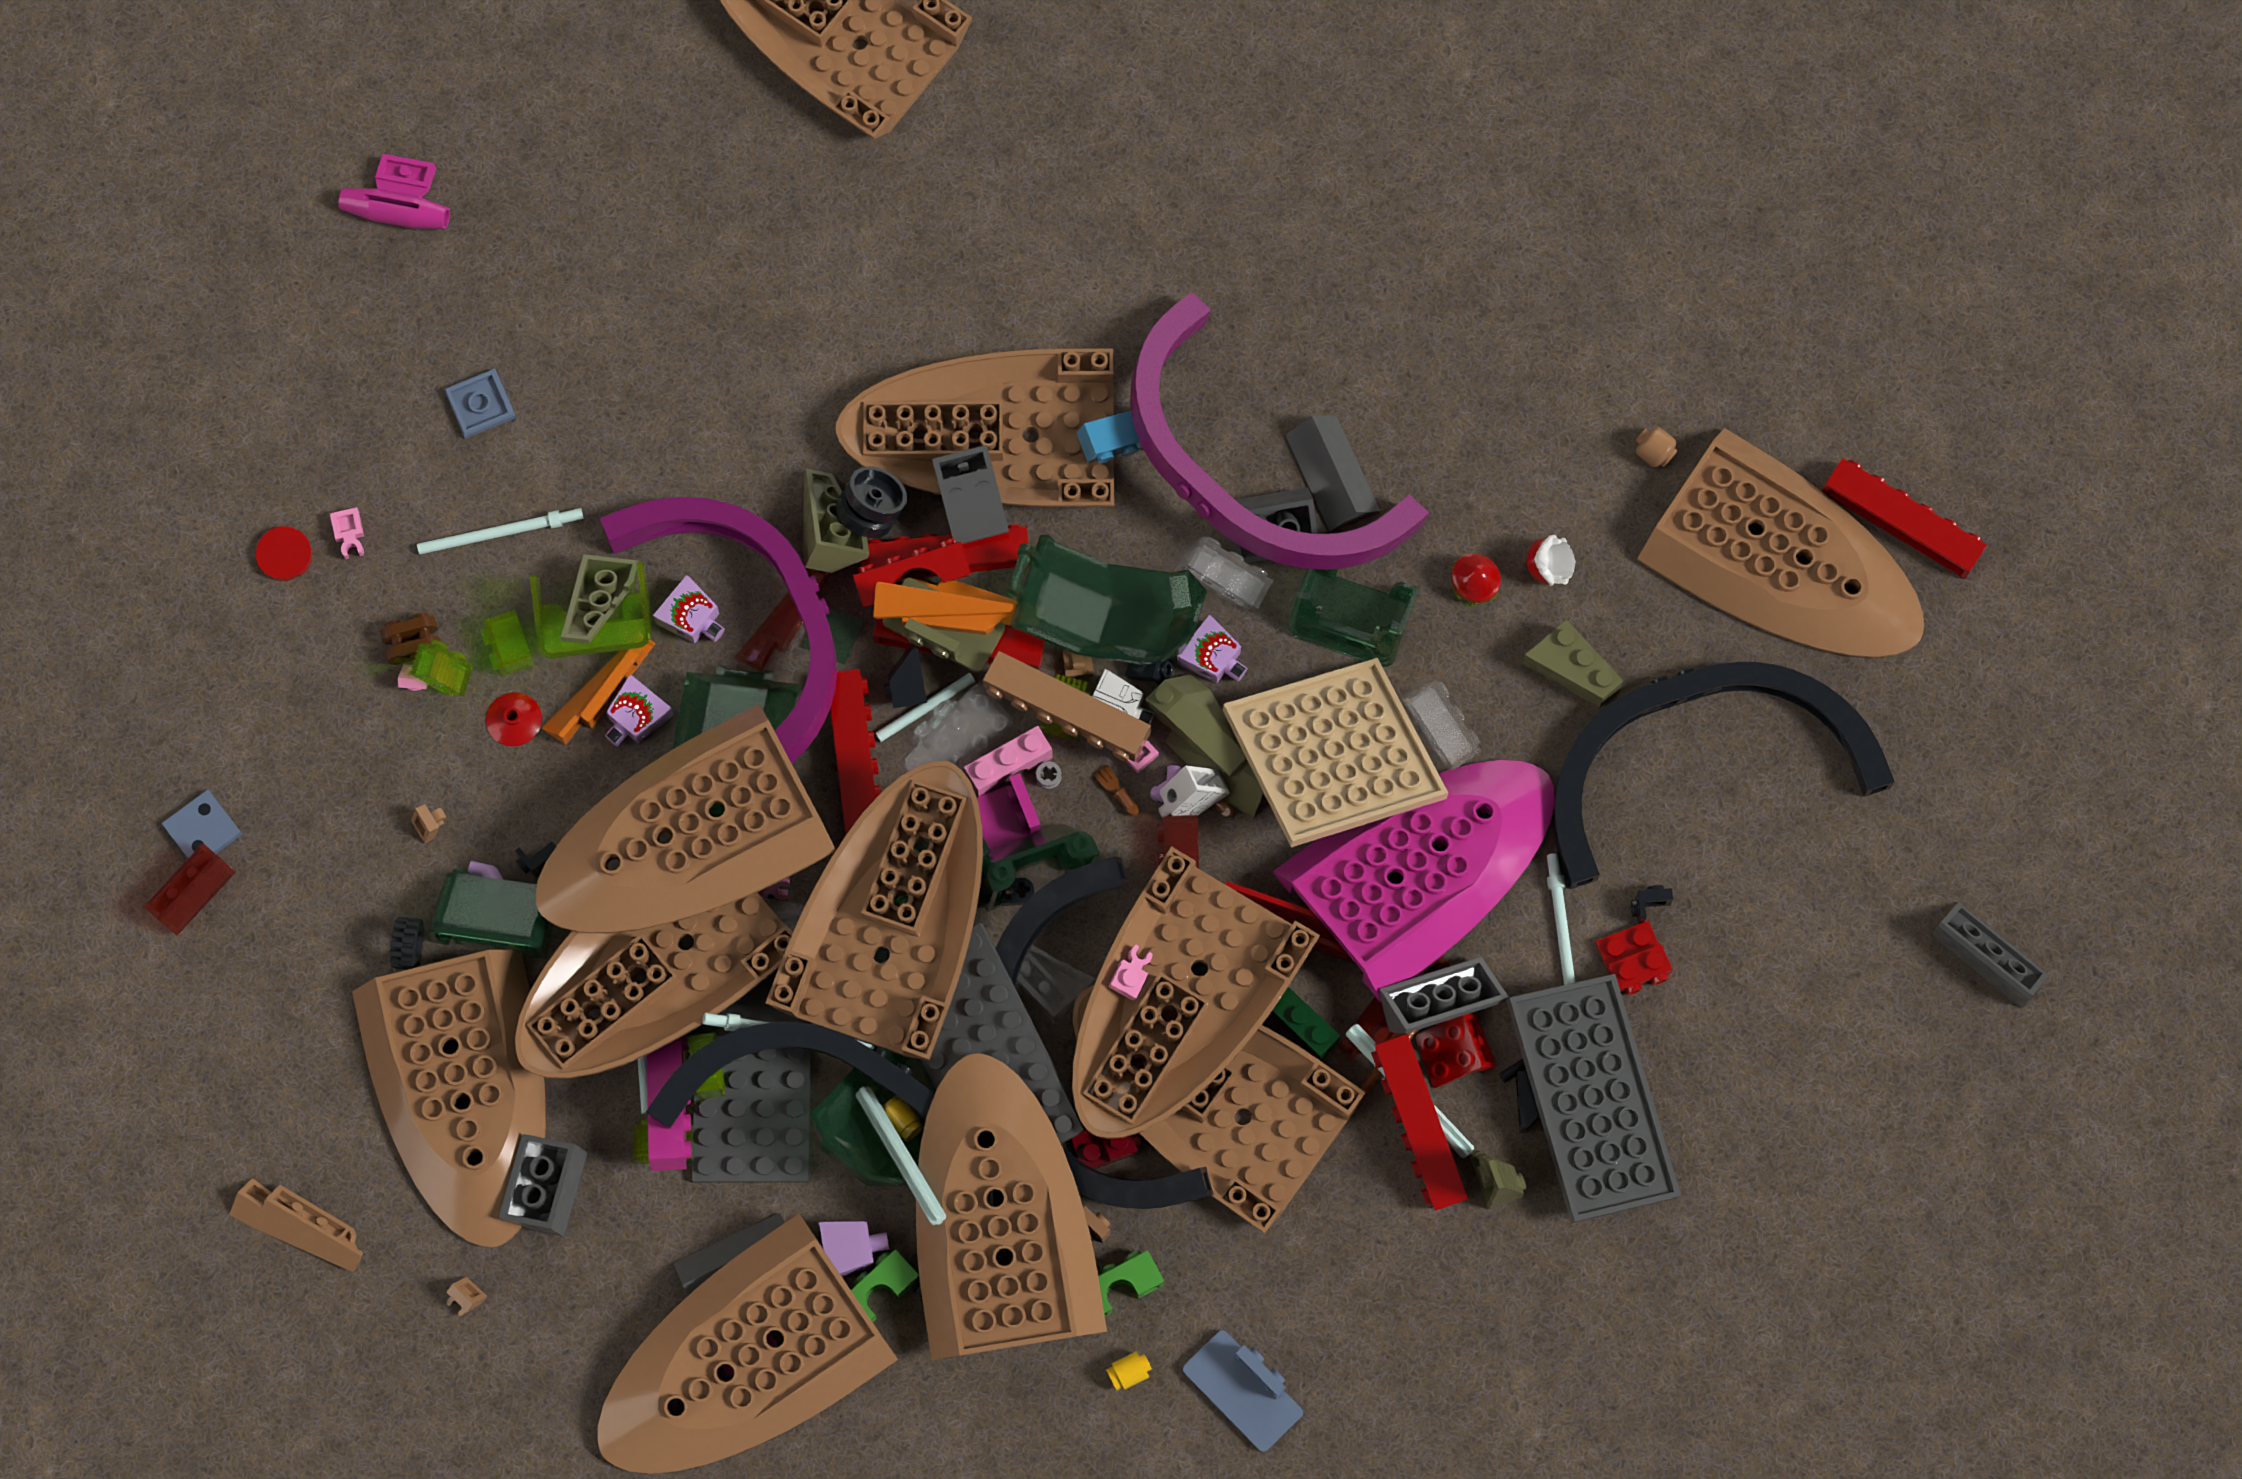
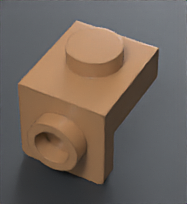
(1097, 1224)

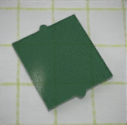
(844, 633)

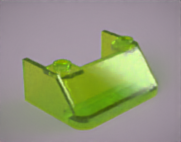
(618, 634)

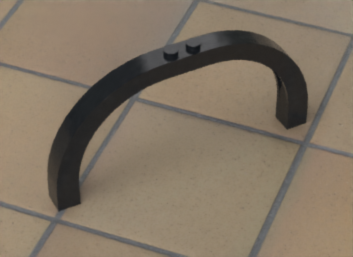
(1803, 690)
(1012, 950)
(760, 1037)

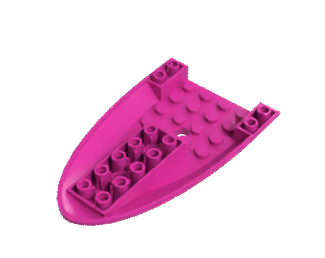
(1443, 894)

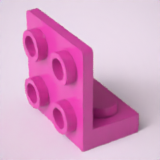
(1007, 813)

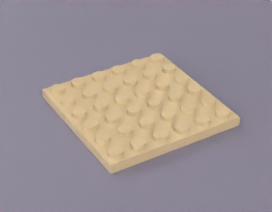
(1334, 752)

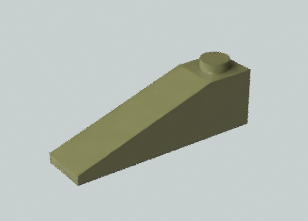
(596, 595)
(1497, 1179)

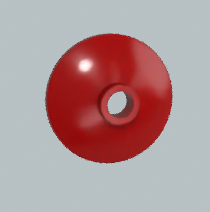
(520, 730)

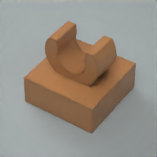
(1077, 665)
(427, 822)
(466, 1295)

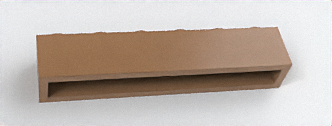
(1067, 707)

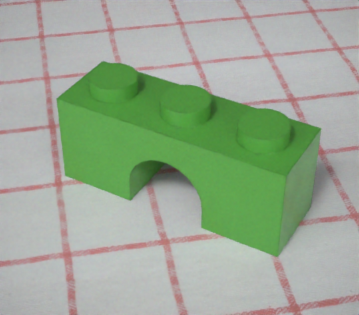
(1137, 1272)
(891, 1273)

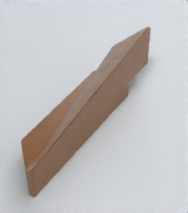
(297, 1223)

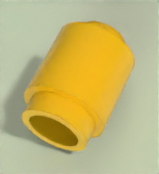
(903, 1118)
(1129, 1371)

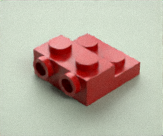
(1634, 958)

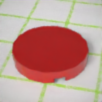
(283, 553)

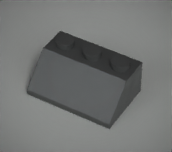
(1285, 509)
(543, 1184)

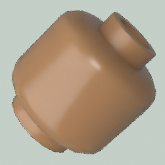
(1656, 446)

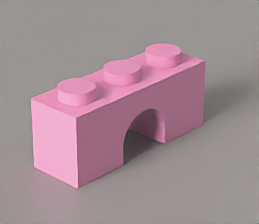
(1018, 754)

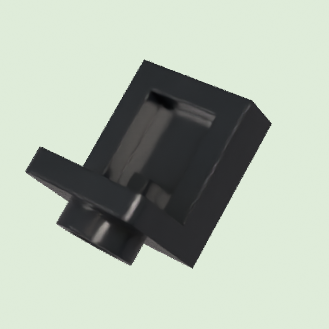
(1150, 672)
(535, 863)
(1652, 897)

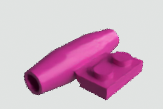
(398, 196)

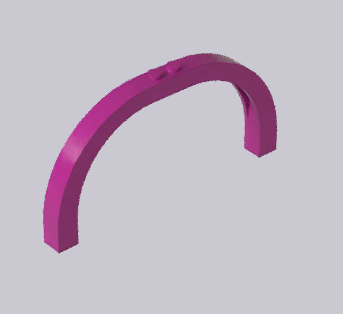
(1213, 502)
(714, 517)

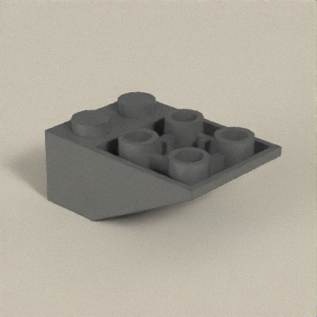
(970, 495)

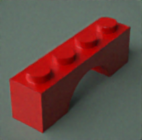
(947, 562)

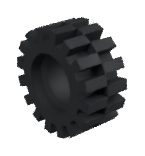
(407, 943)

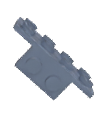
(1244, 1389)

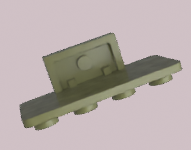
(963, 648)

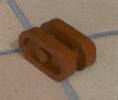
(396, 632)

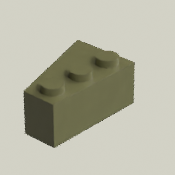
(1574, 664)

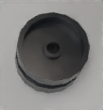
(871, 502)

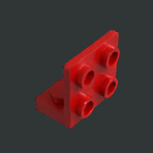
(1455, 1049)

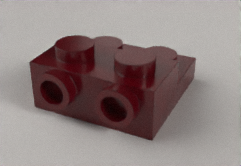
(1102, 1151)

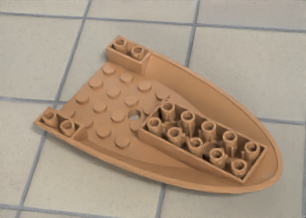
(866, 86)
(1001, 399)
(1757, 578)
(711, 860)
(852, 913)
(1181, 921)
(591, 971)
(418, 1086)
(1294, 1114)
(1053, 1277)
(773, 1285)

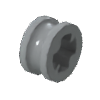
(1047, 783)

